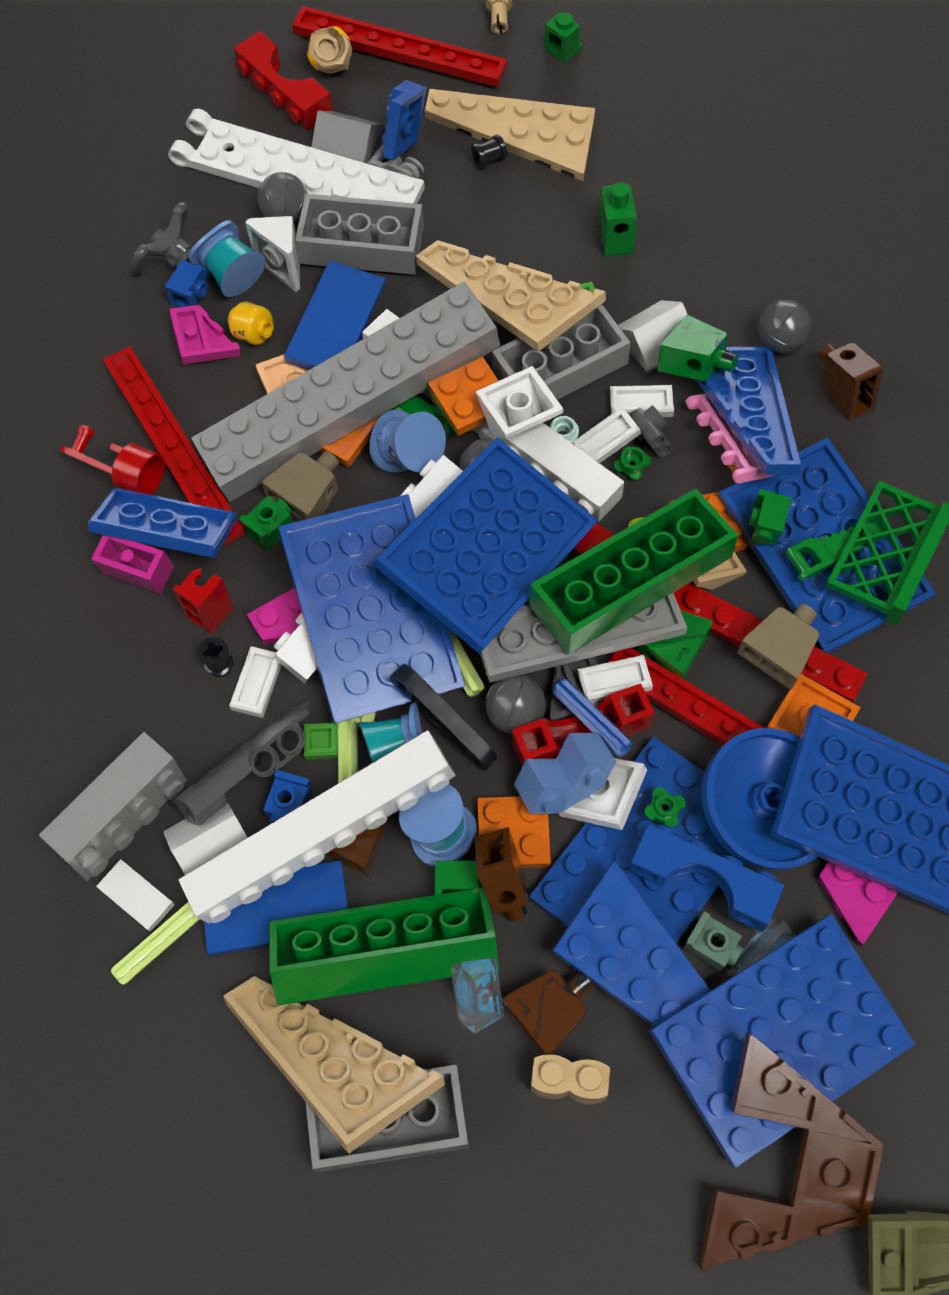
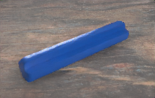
(592, 717)

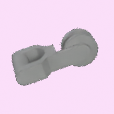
(409, 167)

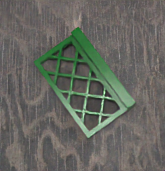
(912, 569)

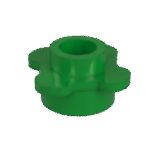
(635, 455)
(665, 817)

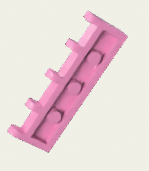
(723, 434)

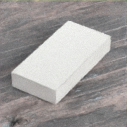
(642, 397)
(608, 435)
(614, 676)
(255, 682)
(135, 895)

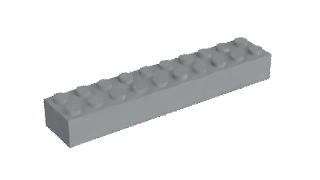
(347, 390)

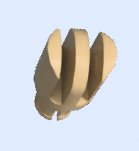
(499, 14)

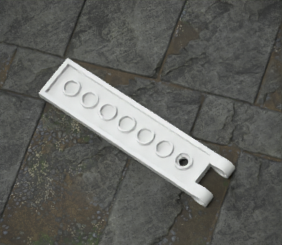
(260, 155)

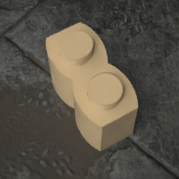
(581, 1081)

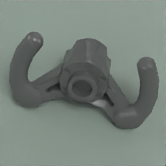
(165, 244)

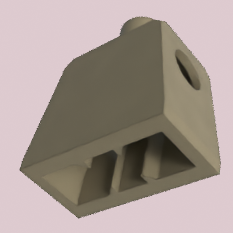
(304, 484)
(782, 644)

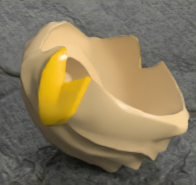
(329, 50)

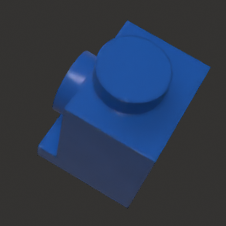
(187, 284)
(287, 785)

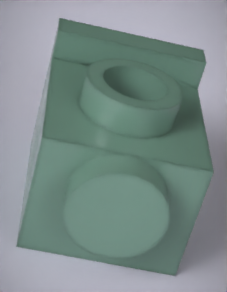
(700, 943)

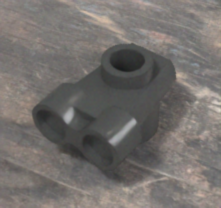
(650, 424)

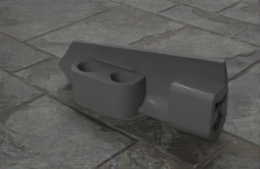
(207, 794)

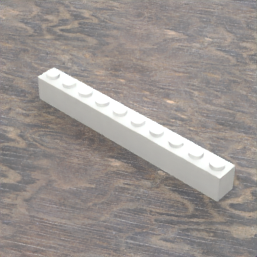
(550, 454)

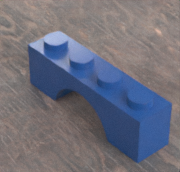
(748, 893)

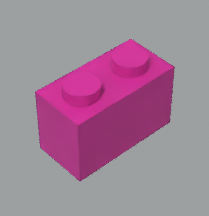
(133, 563)

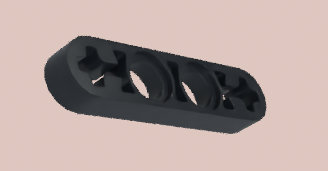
(444, 717)

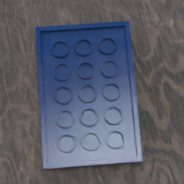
(822, 502)
(485, 544)
(358, 616)
(869, 807)
(597, 846)
(807, 1006)

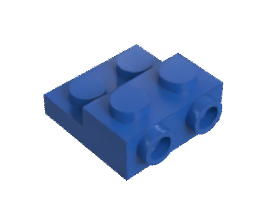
(403, 118)

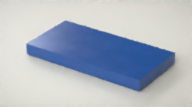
(335, 315)
(163, 522)
(308, 892)

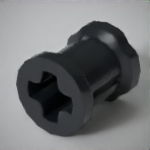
(489, 151)
(213, 647)

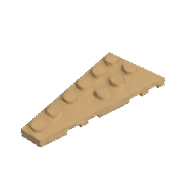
(529, 128)
(513, 295)
(333, 1067)

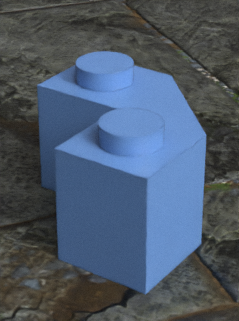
(559, 783)

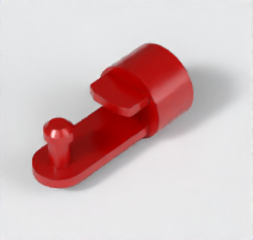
(133, 469)

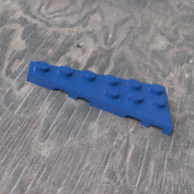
(756, 409)
(629, 951)

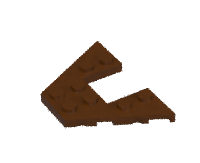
(832, 1173)

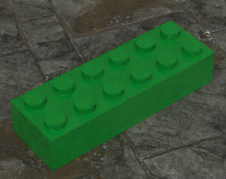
(632, 570)
(379, 945)

